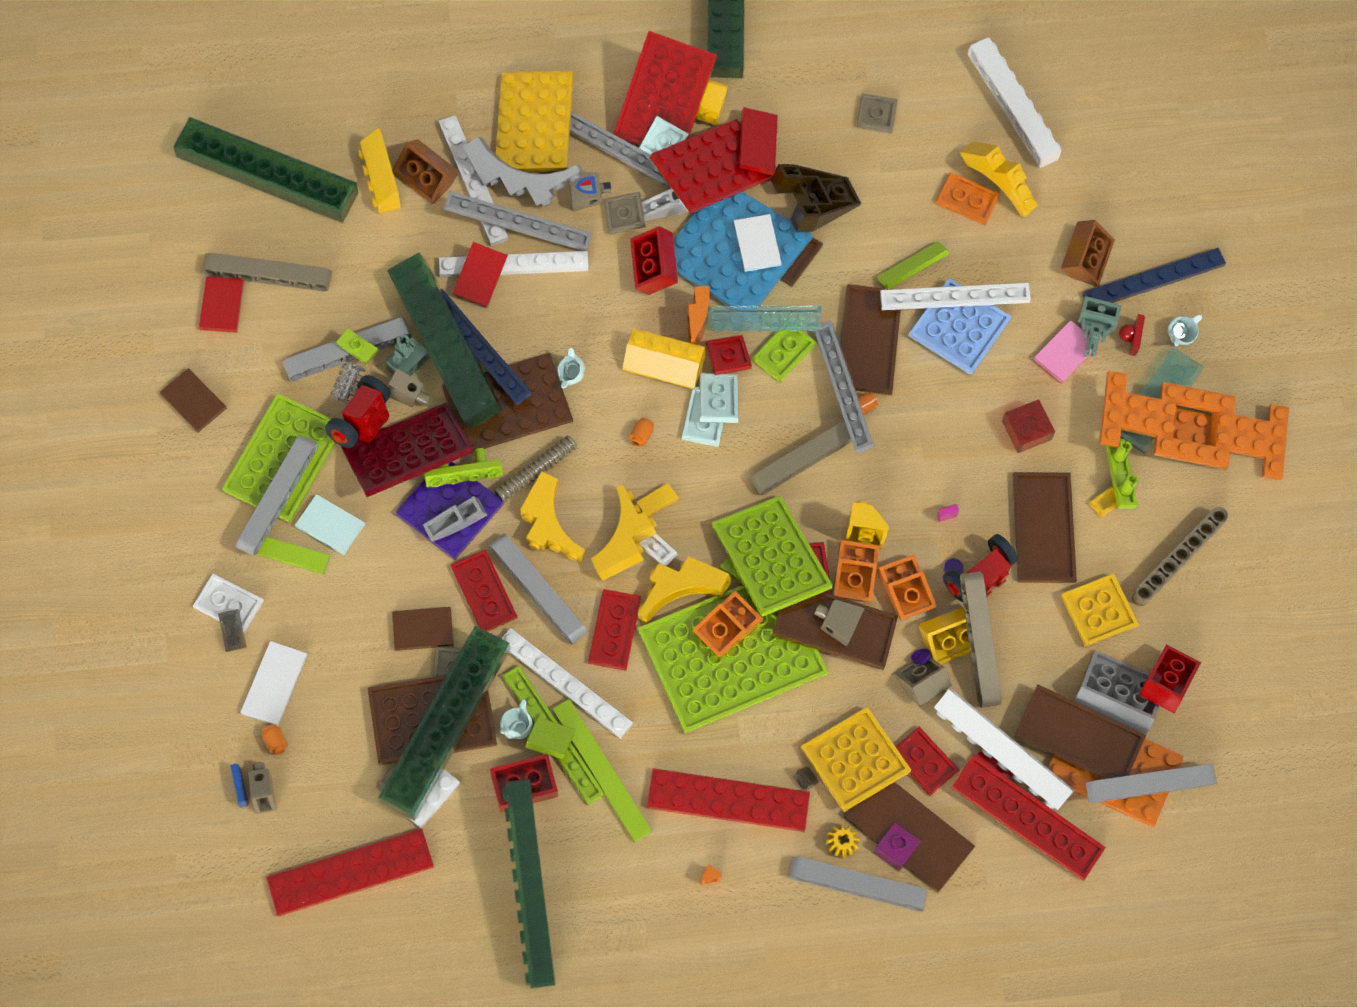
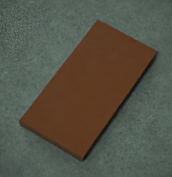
(869, 340)
(1044, 527)
(867, 645)
(1079, 735)
(940, 847)

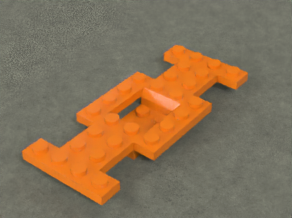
(1192, 434)

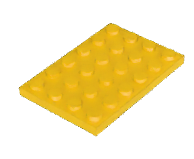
(535, 120)

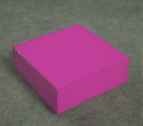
(947, 513)

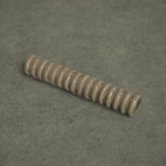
(533, 470)

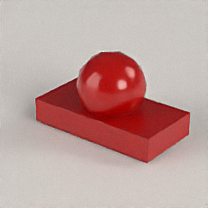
(1133, 334)

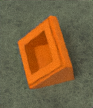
(710, 875)

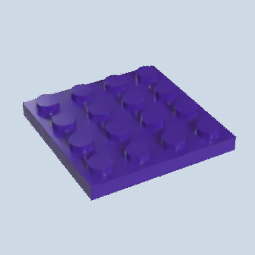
(431, 501)

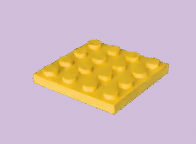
(855, 759)

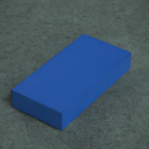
(239, 785)

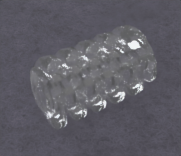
(346, 381)

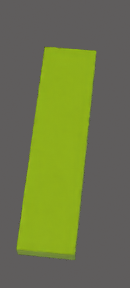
(913, 265)
(294, 555)

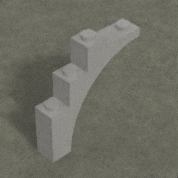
(492, 168)

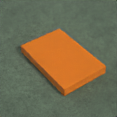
(967, 198)

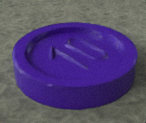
(955, 564)
(920, 656)

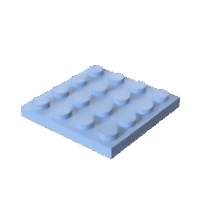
(960, 333)

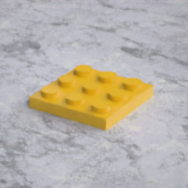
(1099, 610)

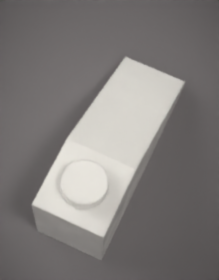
(663, 205)

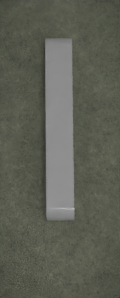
(332, 355)
(277, 495)
(537, 588)
(1151, 783)
(857, 883)

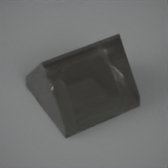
(805, 778)

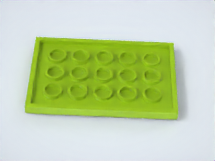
(269, 448)
(771, 556)

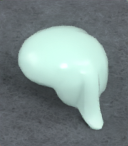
(1183, 329)
(571, 369)
(516, 722)

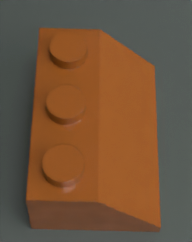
(424, 170)
(1088, 252)

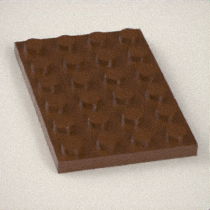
(537, 413)
(402, 705)

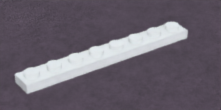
(456, 140)
(525, 263)
(955, 296)
(567, 684)

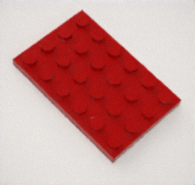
(665, 84)
(706, 167)

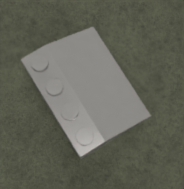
(1114, 691)

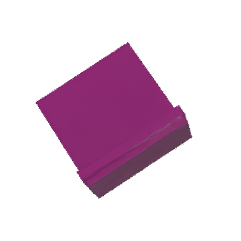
(896, 846)

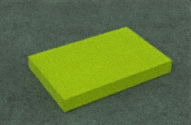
(783, 352)

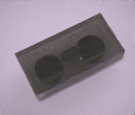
(232, 630)

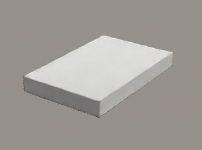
(757, 243)
(225, 596)

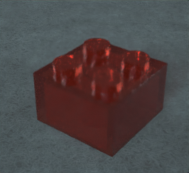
(1028, 426)

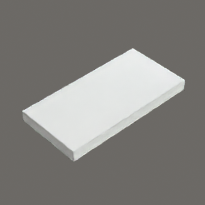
(274, 683)

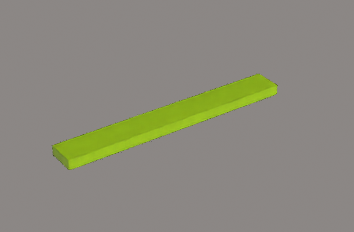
(536, 708)
(603, 771)

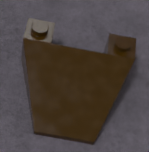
(818, 193)

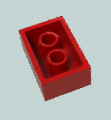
(654, 260)
(1170, 678)
(536, 769)

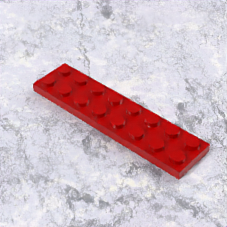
(728, 800)
(1028, 817)
(349, 872)

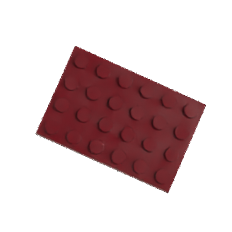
(407, 450)

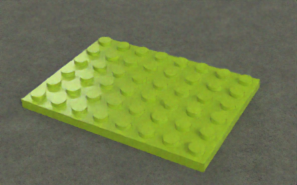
(711, 687)

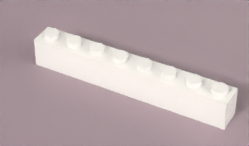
(1014, 102)
(1004, 749)

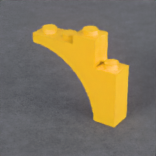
(1005, 174)
(546, 529)
(625, 547)
(692, 579)

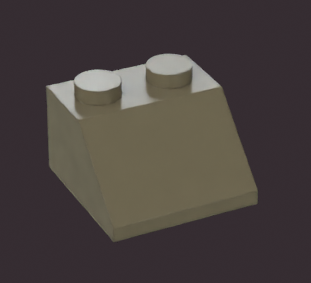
(923, 680)

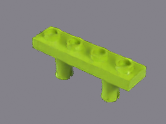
(468, 472)
(1121, 475)

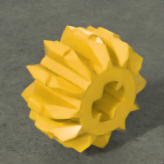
(848, 846)

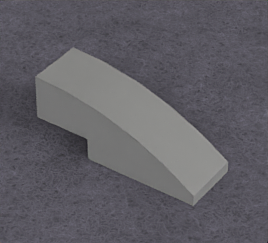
(455, 519)

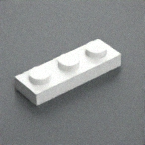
(441, 792)

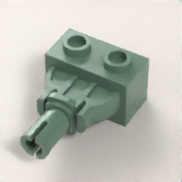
(1097, 319)
(408, 357)

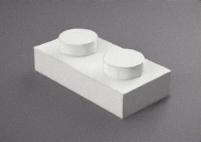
(659, 549)

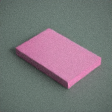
(1064, 352)

